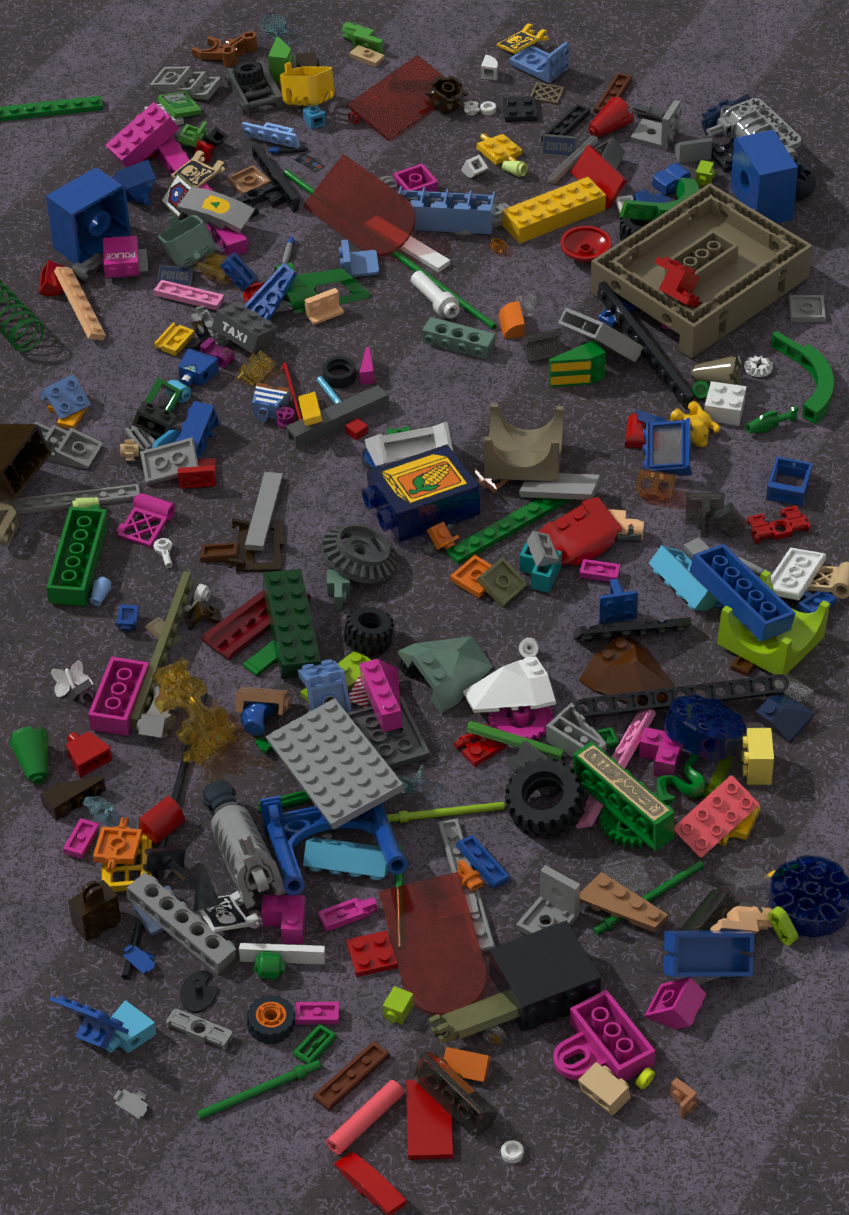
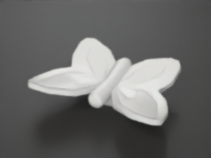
(68, 678)

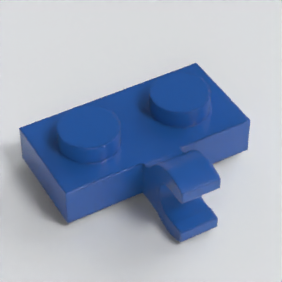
(810, 602)

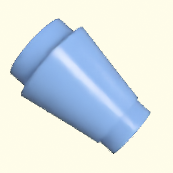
(100, 589)

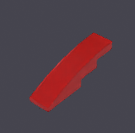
(370, 1183)

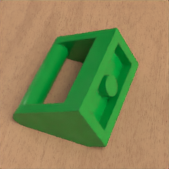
(155, 389)

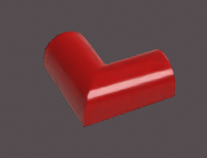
(634, 432)

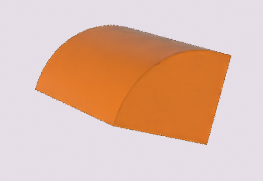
(512, 320)
(468, 1064)

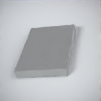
(163, 461)

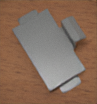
(132, 1102)

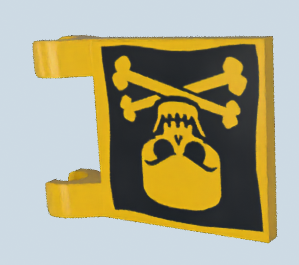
(522, 39)

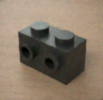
(153, 419)

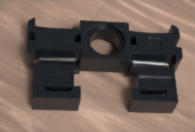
(269, 192)

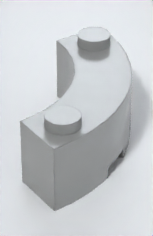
(155, 723)

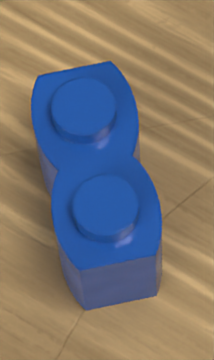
(668, 179)

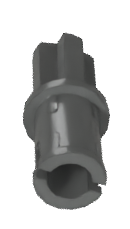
(649, 112)

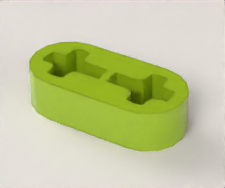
(783, 926)

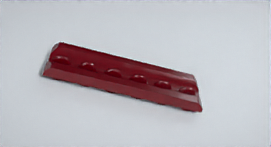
(240, 627)

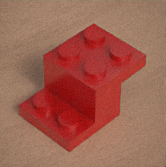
(679, 281)

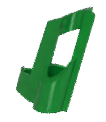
(305, 287)

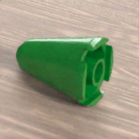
(31, 752)

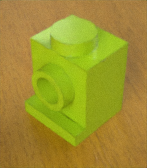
(705, 173)

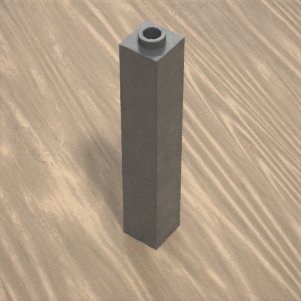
(338, 415)

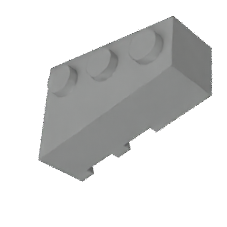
(572, 732)

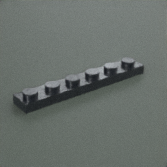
(274, 175)

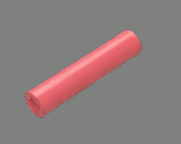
(365, 1117)

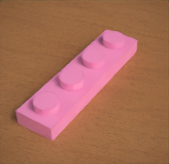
(189, 295)

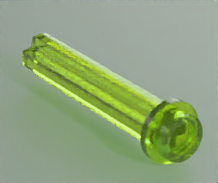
(719, 775)

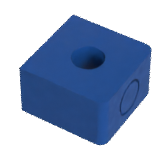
(764, 175)
(86, 213)

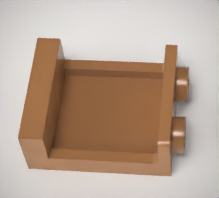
(248, 694)

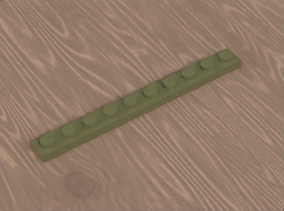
(164, 643)

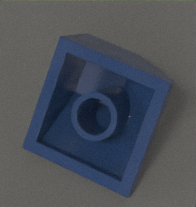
(784, 716)

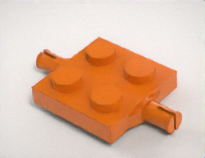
(117, 845)

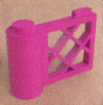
(153, 509)

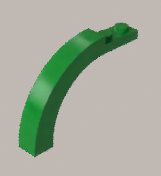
(652, 210)
(815, 363)

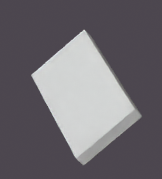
(796, 572)

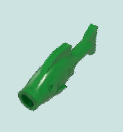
(770, 420)

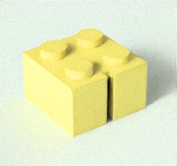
(757, 756)

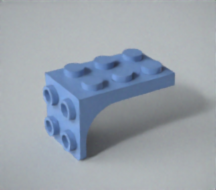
(542, 64)

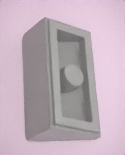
(542, 549)

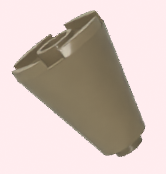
(720, 370)

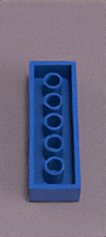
(742, 591)

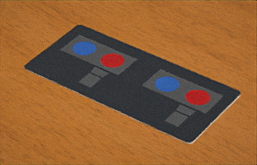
(309, 163)

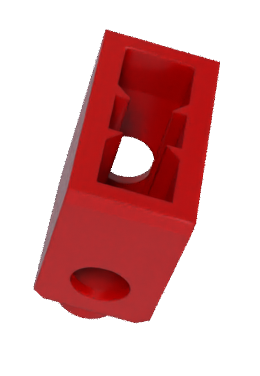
(87, 752)

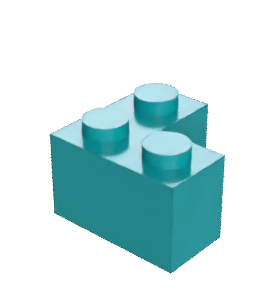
(541, 576)

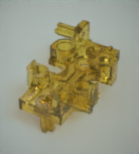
(206, 727)

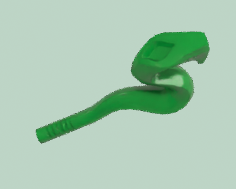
(693, 790)

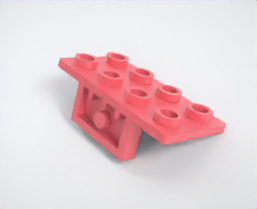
(716, 816)

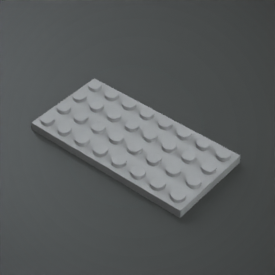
(334, 763)

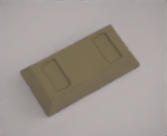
(155, 628)

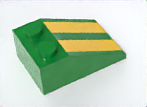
(578, 366)

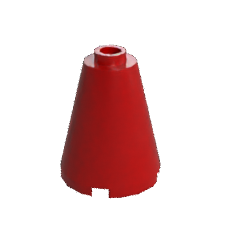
(611, 118)

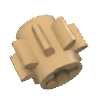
(130, 450)

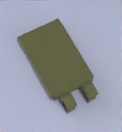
(474, 1018)

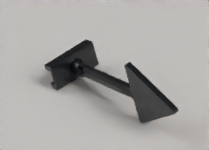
(173, 859)

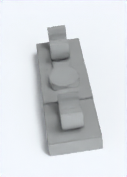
(208, 320)

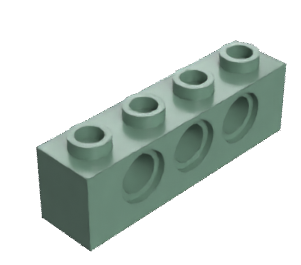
(458, 338)

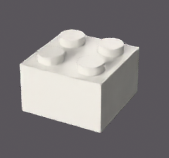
(725, 403)

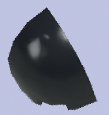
(216, 137)

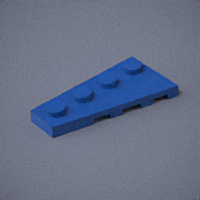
(270, 295)

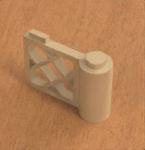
(837, 581)

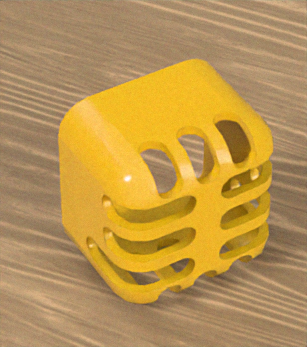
(307, 82)

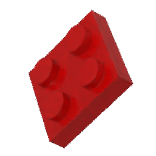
(371, 953)

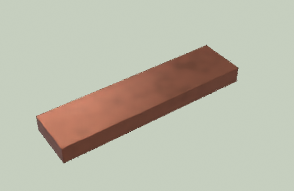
(616, 88)
(351, 1076)

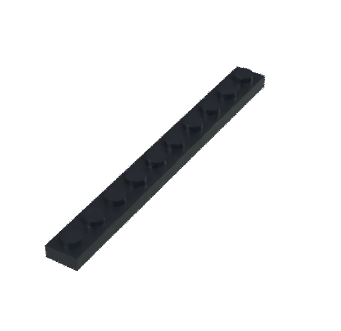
(649, 351)

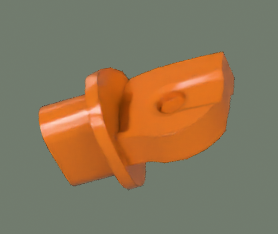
(469, 877)

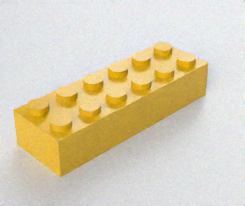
(553, 210)

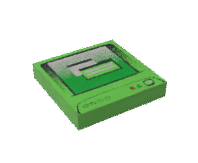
(179, 104)

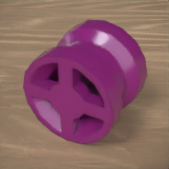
(285, 417)

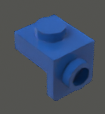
(127, 617)

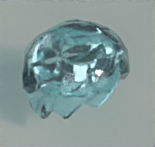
(274, 25)

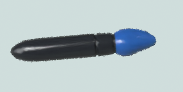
(276, 150)

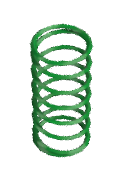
(4, 289)

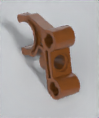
(230, 51)

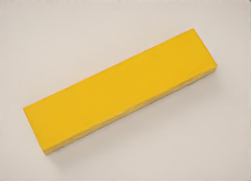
(310, 408)

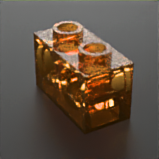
(656, 479)

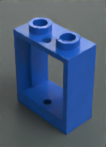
(787, 493)

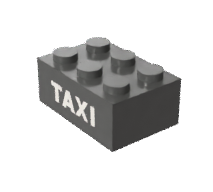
(244, 327)

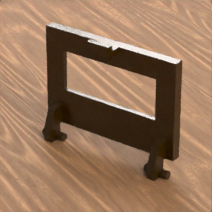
(246, 557)

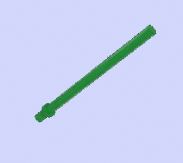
(606, 924)

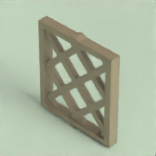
(539, 98)

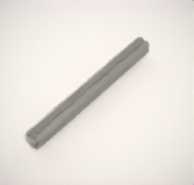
(571, 161)

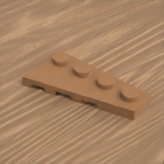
(612, 897)

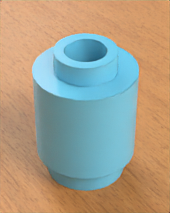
(186, 390)

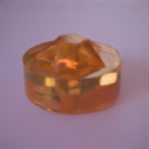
(498, 245)

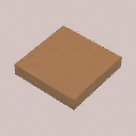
(247, 179)

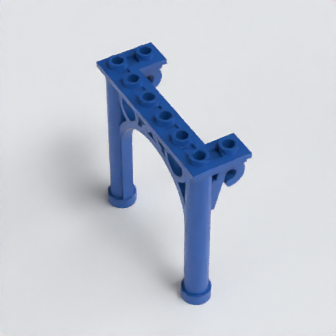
(308, 821)

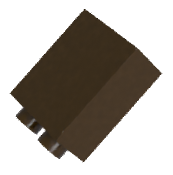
(21, 456)

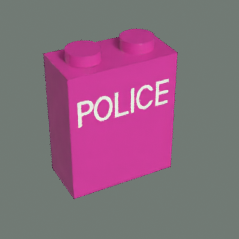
(121, 256)

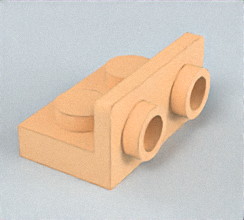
(323, 306)

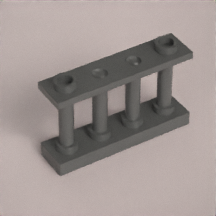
(270, 89)

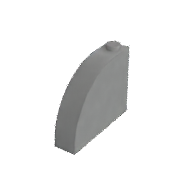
(601, 333)

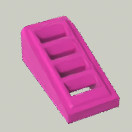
(367, 369)

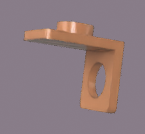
(489, 483)

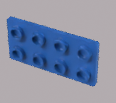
(96, 1026)

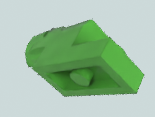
(362, 36)

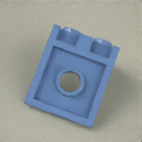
(324, 682)

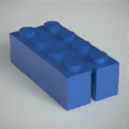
(708, 953)

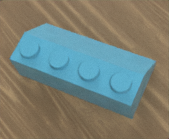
(675, 568)
(345, 857)

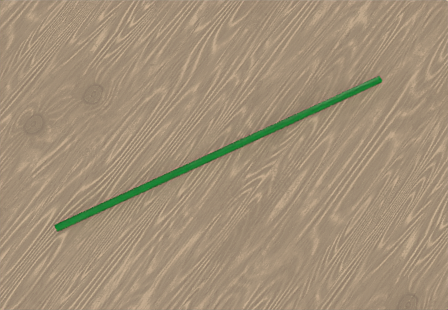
(409, 263)

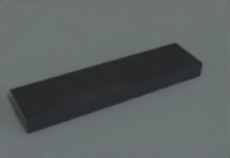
(569, 121)

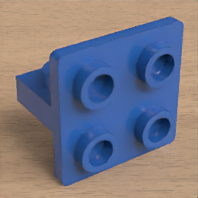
(618, 604)

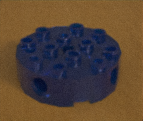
(704, 726)
(812, 894)

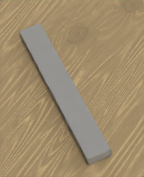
(63, 500)
(450, 834)

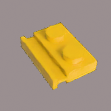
(174, 339)

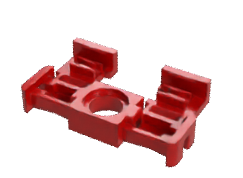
(762, 530)

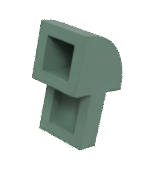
(338, 587)

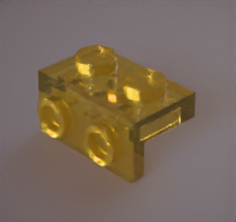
(212, 266)
(257, 369)

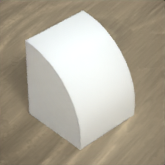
(489, 68)
(474, 166)

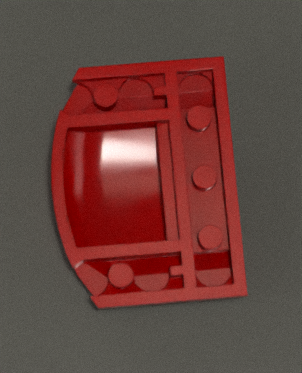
(583, 532)

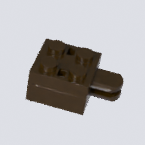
(94, 909)

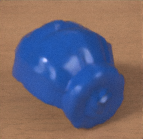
(255, 716)

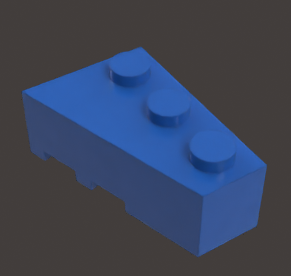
(199, 425)

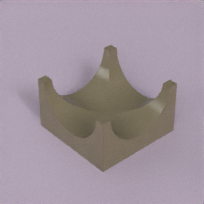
(523, 453)

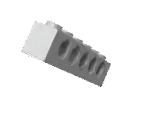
(153, 907)

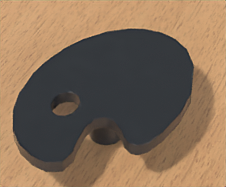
(194, 993)

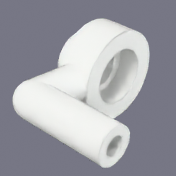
(201, 594)

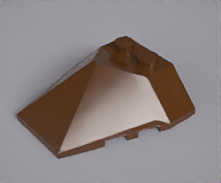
(625, 668)

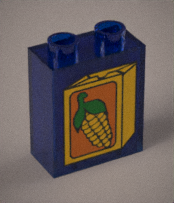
(421, 493)

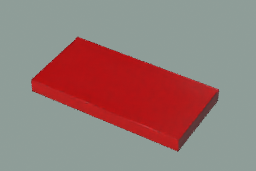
(601, 172)
(427, 1125)

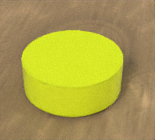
(645, 1078)

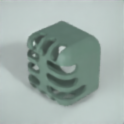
(186, 240)

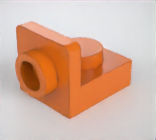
(441, 536)

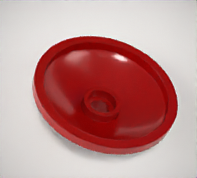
(585, 243)

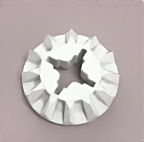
(763, 370)

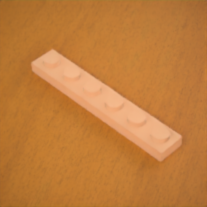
(80, 303)

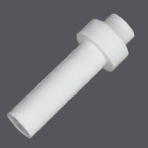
(444, 303)

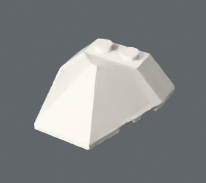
(512, 686)

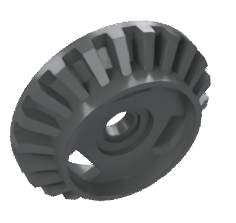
(372, 567)

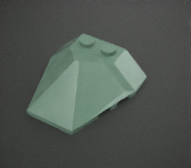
(448, 667)

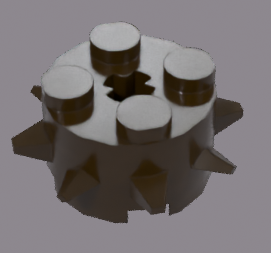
(446, 94)

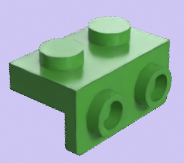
(191, 134)

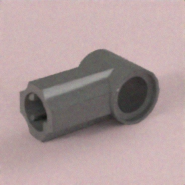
(86, 270)

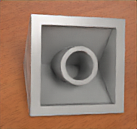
(693, 150)

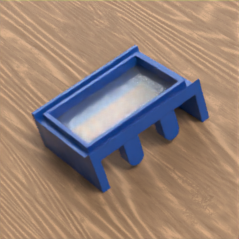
(668, 447)

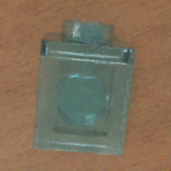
(99, 808)

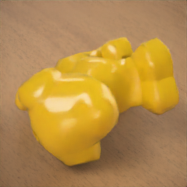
(700, 421)

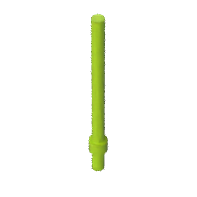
(404, 816)

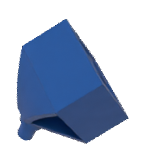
(138, 181)

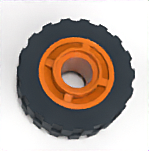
(270, 1008)

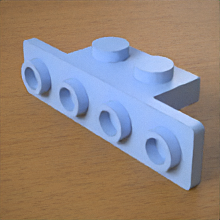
(272, 133)

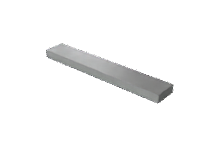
(263, 511)

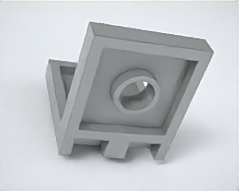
(662, 132)
(557, 902)

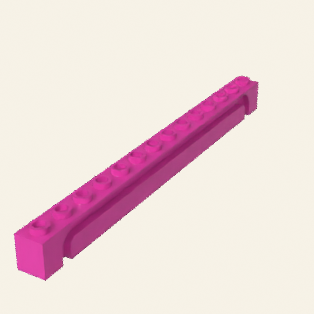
(173, 158)

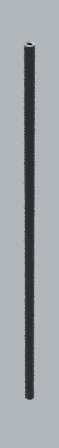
(175, 796)

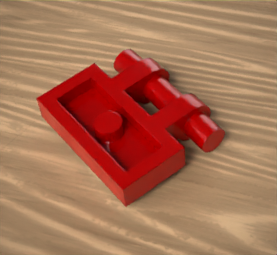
(479, 751)

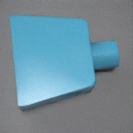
(139, 1025)

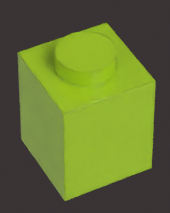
(398, 1005)

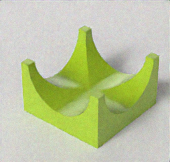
(780, 652)

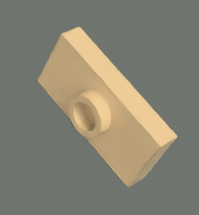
(366, 56)

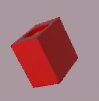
(356, 429)

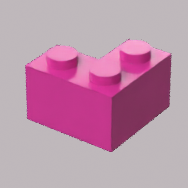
(659, 747)
(287, 913)

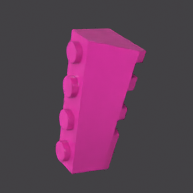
(382, 689)

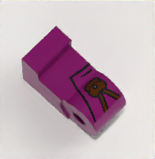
(224, 355)

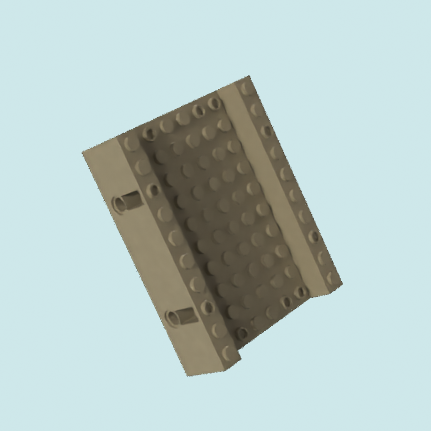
(733, 249)

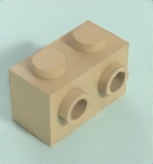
(604, 1088)

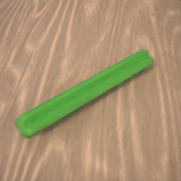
(512, 739)

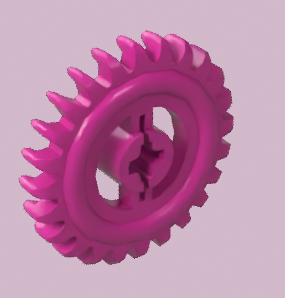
(521, 719)

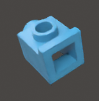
(311, 113)

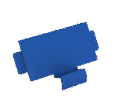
(139, 958)

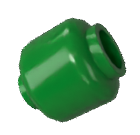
(269, 965)

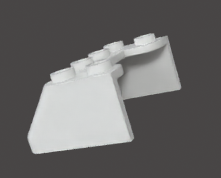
(405, 444)

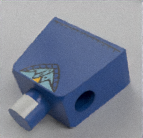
(197, 368)

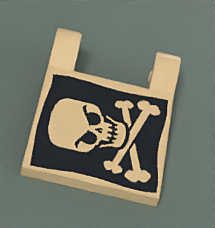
(197, 172)

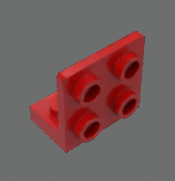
(199, 476)

